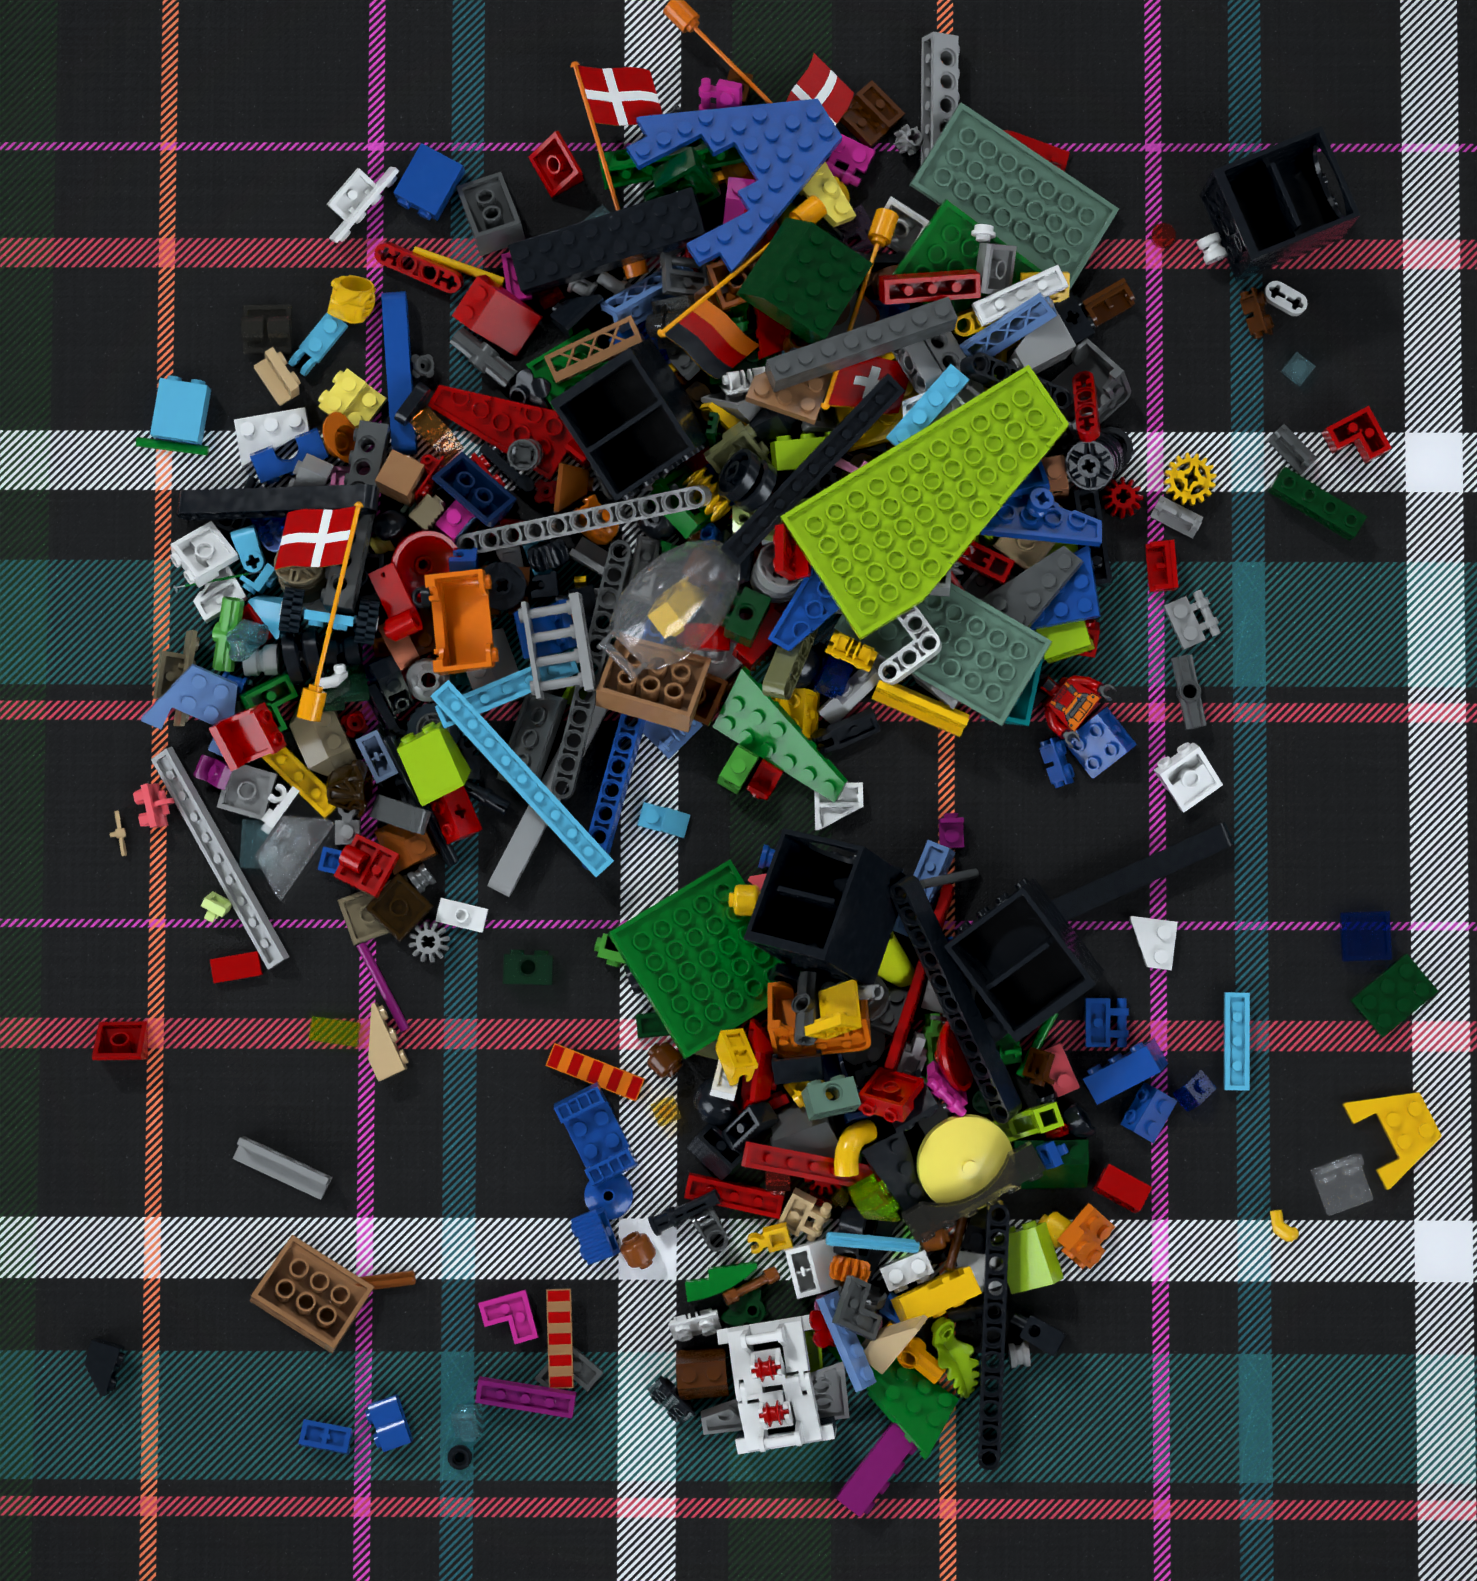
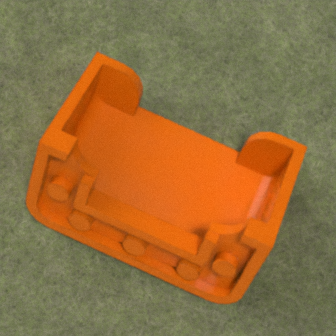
(462, 621)
(782, 1027)

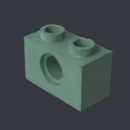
(819, 1106)

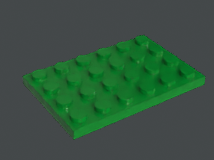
(949, 246)

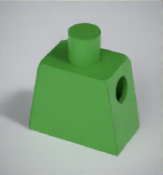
(737, 769)

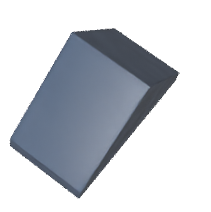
(376, 756)

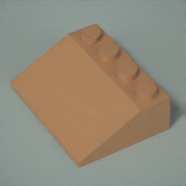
(656, 695)
(311, 1294)

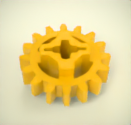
(1180, 477)

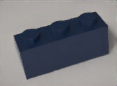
(475, 490)

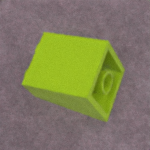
(433, 762)

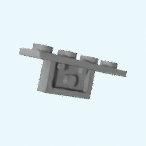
(856, 689)

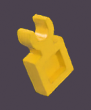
(774, 1237)

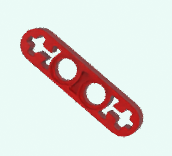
(420, 263)
(1085, 406)

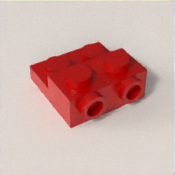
(890, 1094)

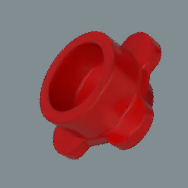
(541, 487)
(358, 718)

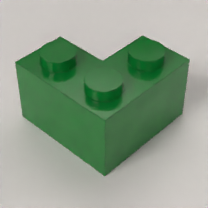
(273, 693)

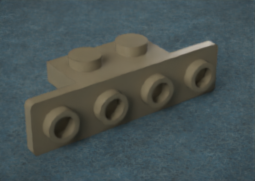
(171, 667)

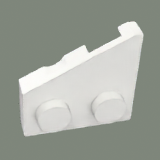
(1155, 940)

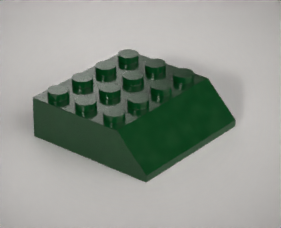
(804, 279)

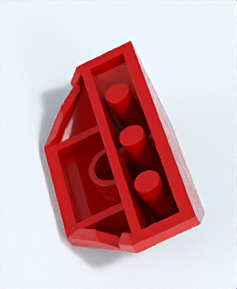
(762, 1082)

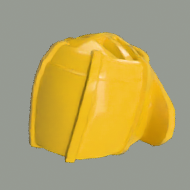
(352, 299)

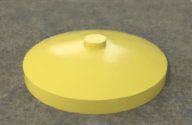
(961, 1157)

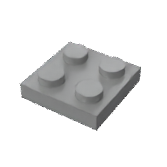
(248, 792)

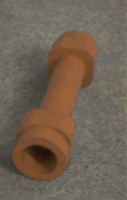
(769, 1276)

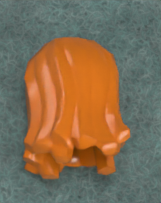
(602, 535)

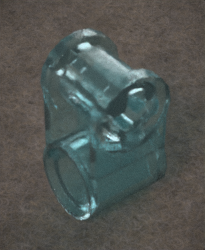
(246, 639)

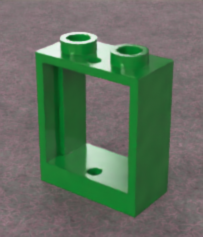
(683, 521)

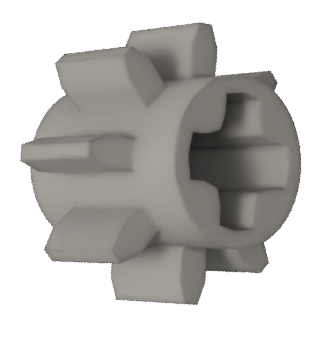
(908, 140)

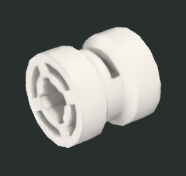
(1212, 248)

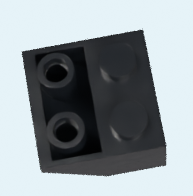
(924, 1106)

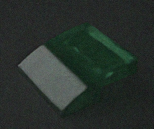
(350, 690)

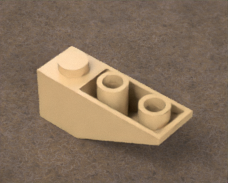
(383, 1051)

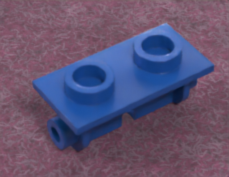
(1061, 770)

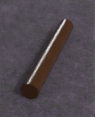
(956, 1244)

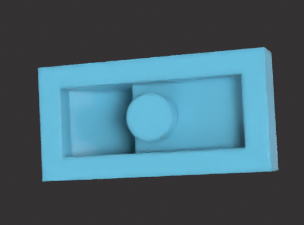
(663, 820)

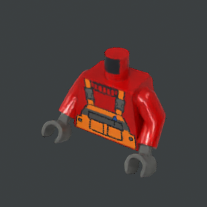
(1070, 703)

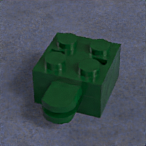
(684, 172)

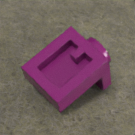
(213, 771)
(951, 831)

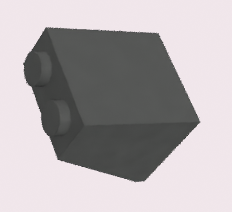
(799, 1134)

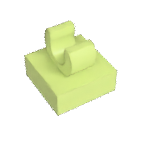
(216, 906)

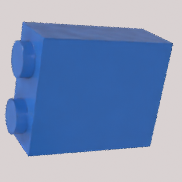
(428, 182)

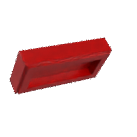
(236, 967)

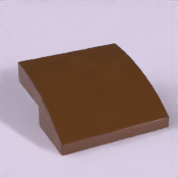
(871, 115)

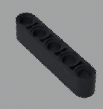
(985, 375)

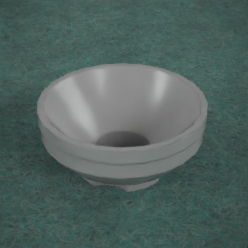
(414, 676)

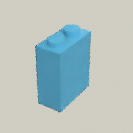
(180, 410)

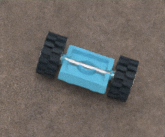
(292, 609)

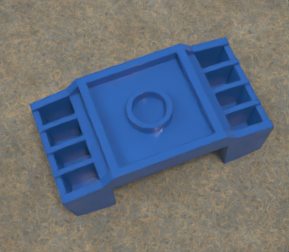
(596, 1134)

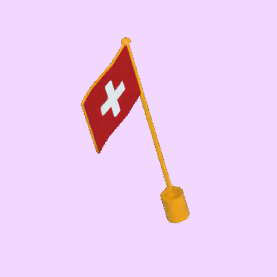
(856, 381)

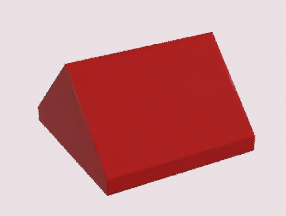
(556, 165)
(121, 1041)

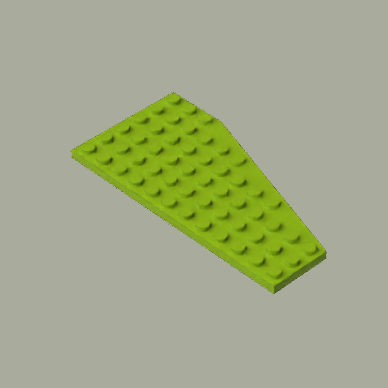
(914, 510)

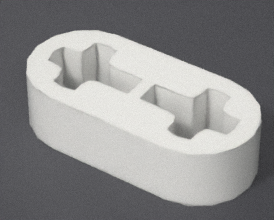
(1288, 293)

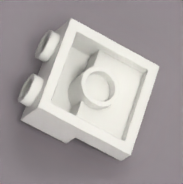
(202, 554)
(1187, 776)

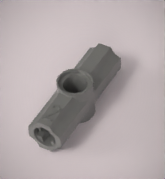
(483, 357)
(1184, 676)
(806, 1006)

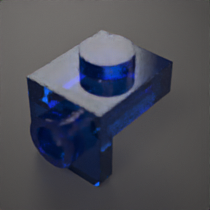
(1194, 1091)

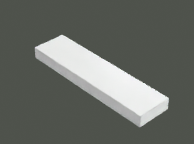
(1004, 301)

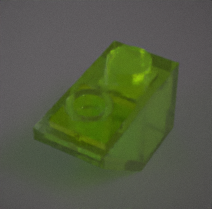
(872, 1200)

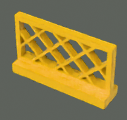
(921, 707)

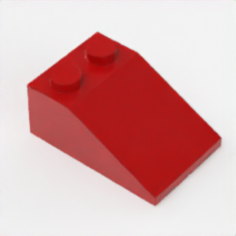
(497, 315)

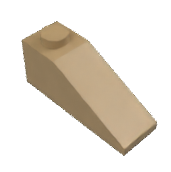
(891, 1342)

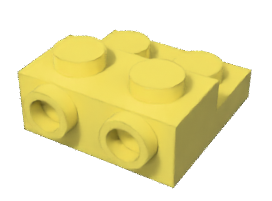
(351, 398)

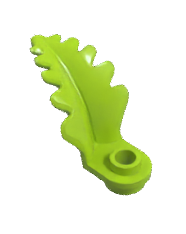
(955, 1356)

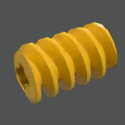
(717, 505)

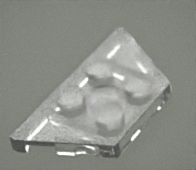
(290, 849)

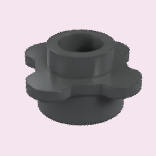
(427, 361)

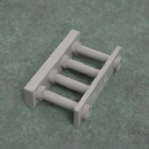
(577, 631)

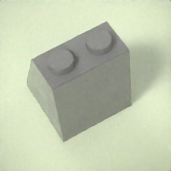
(1044, 346)

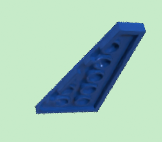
(1057, 526)
(1076, 599)
(804, 613)

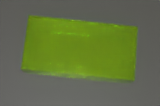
(334, 1031)

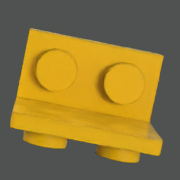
(803, 709)
(838, 1011)

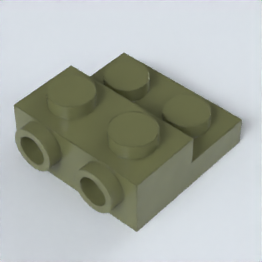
(733, 440)

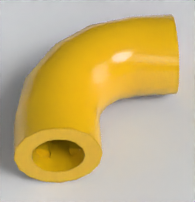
(850, 1145)

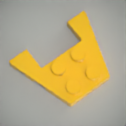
(1406, 1126)

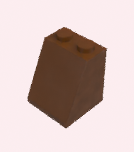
(701, 1373)

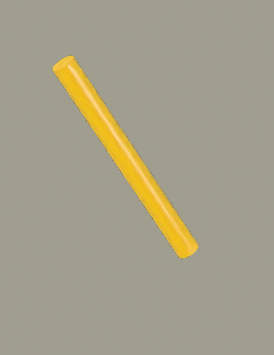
(458, 266)

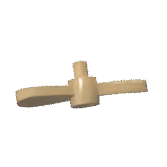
(120, 833)

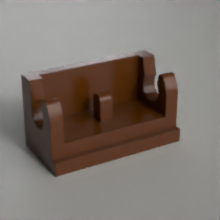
(1109, 302)

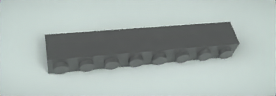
(860, 344)

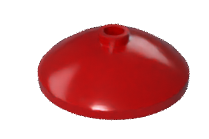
(418, 546)
(952, 1061)

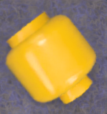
(744, 899)
(1056, 1226)

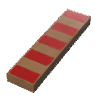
(560, 1338)

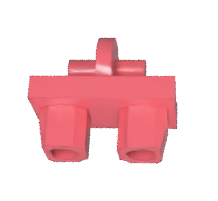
(155, 804)

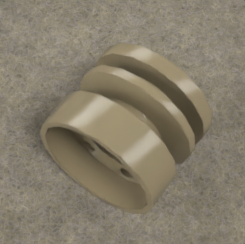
(306, 578)

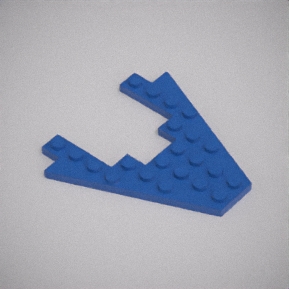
(776, 141)

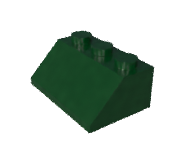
(1068, 1175)

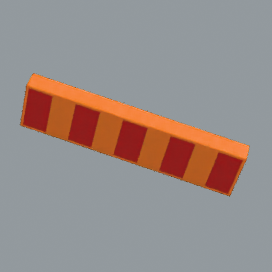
(595, 1071)

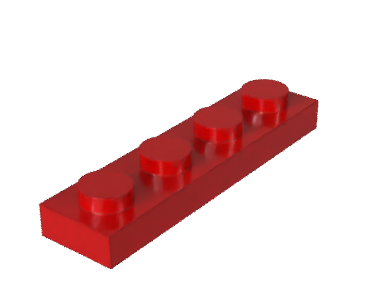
(736, 1195)

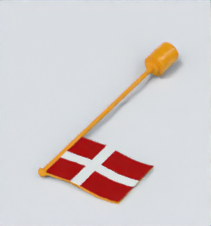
(318, 540)

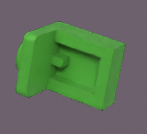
(613, 957)

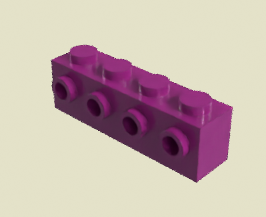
(875, 1470)

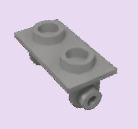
(1176, 517)

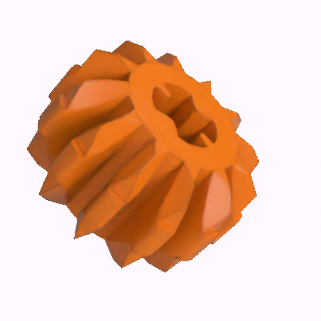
(843, 1266)

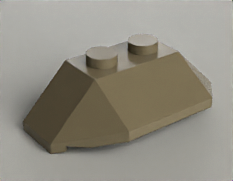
(323, 743)

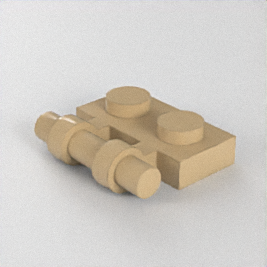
(797, 1211)

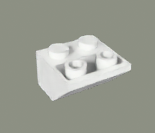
(810, 1268)

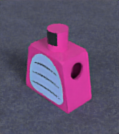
(455, 521)

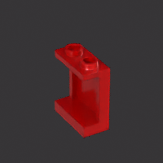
(247, 736)

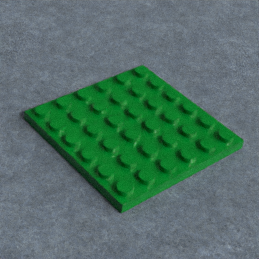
(696, 961)

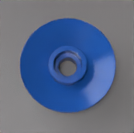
(621, 1200)

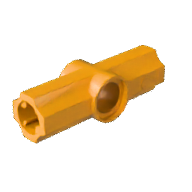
(917, 1357)

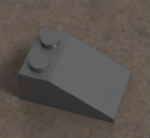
(490, 213)

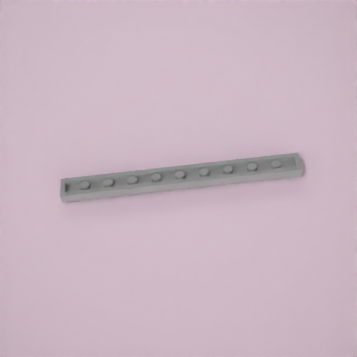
(220, 858)

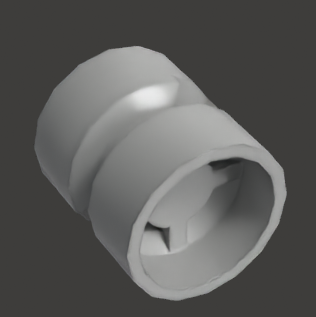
(265, 659)

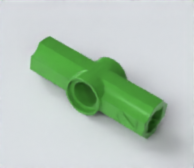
(230, 616)

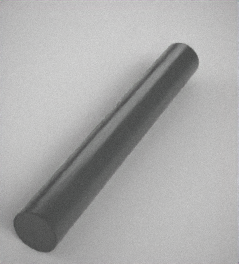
(949, 878)

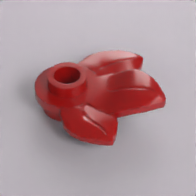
(822, 1336)

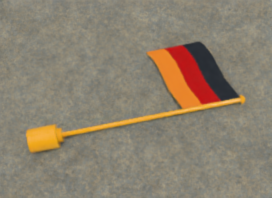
(708, 332)

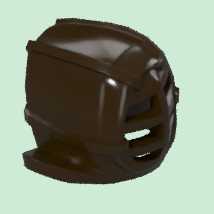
(347, 789)

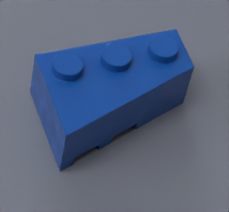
(1125, 1070)

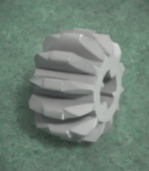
(429, 950)

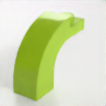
(1032, 1121)

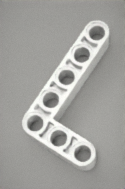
(916, 646)

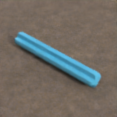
(872, 1242)

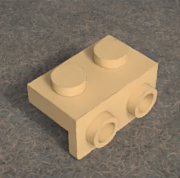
(277, 378)

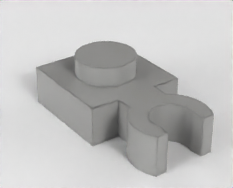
(346, 828)

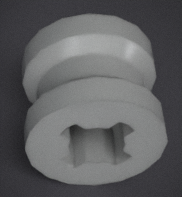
(1019, 1355)

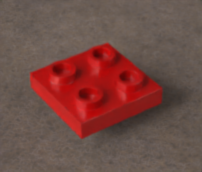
(366, 865)

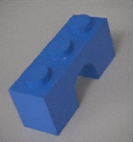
(270, 466)

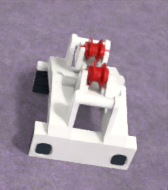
(766, 1368)

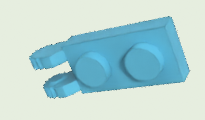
(318, 342)

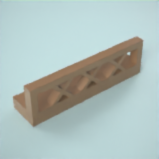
(598, 358)

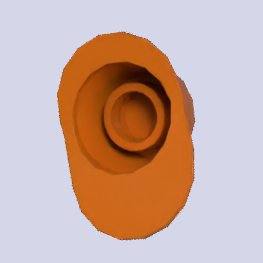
(338, 436)

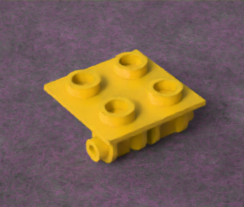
(851, 651)

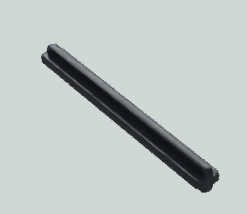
(446, 850)

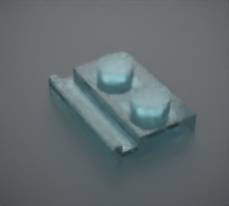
(251, 840)

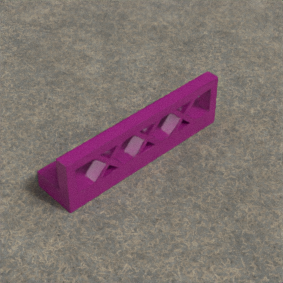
(525, 1397)

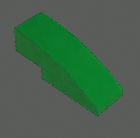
(719, 1280)

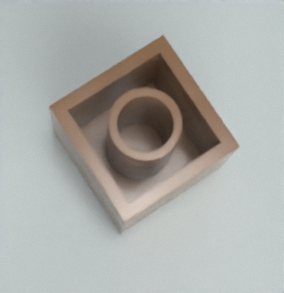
(401, 477)

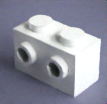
(906, 1270)

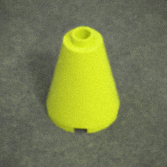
(895, 965)

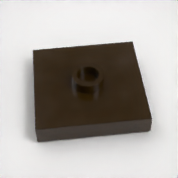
(399, 907)

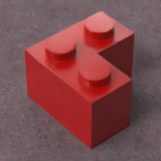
(1361, 430)

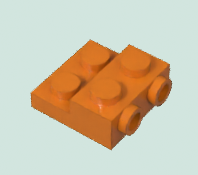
(1084, 1237)

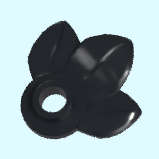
(532, 388)

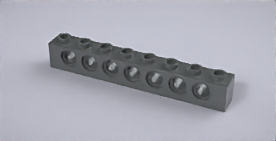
(367, 434)

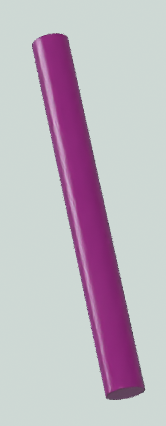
(382, 986)

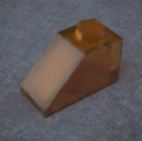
(436, 434)

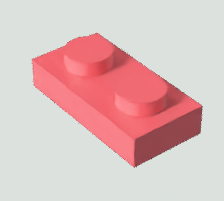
(1062, 1072)

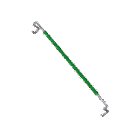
(224, 578)

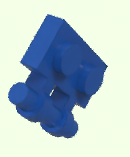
(1098, 1022)

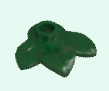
(739, 1312)

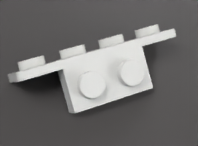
(355, 197)

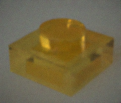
(666, 1111)

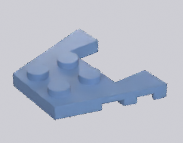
(199, 695)

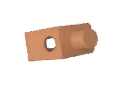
(1057, 476)

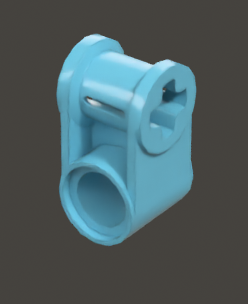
(246, 544)

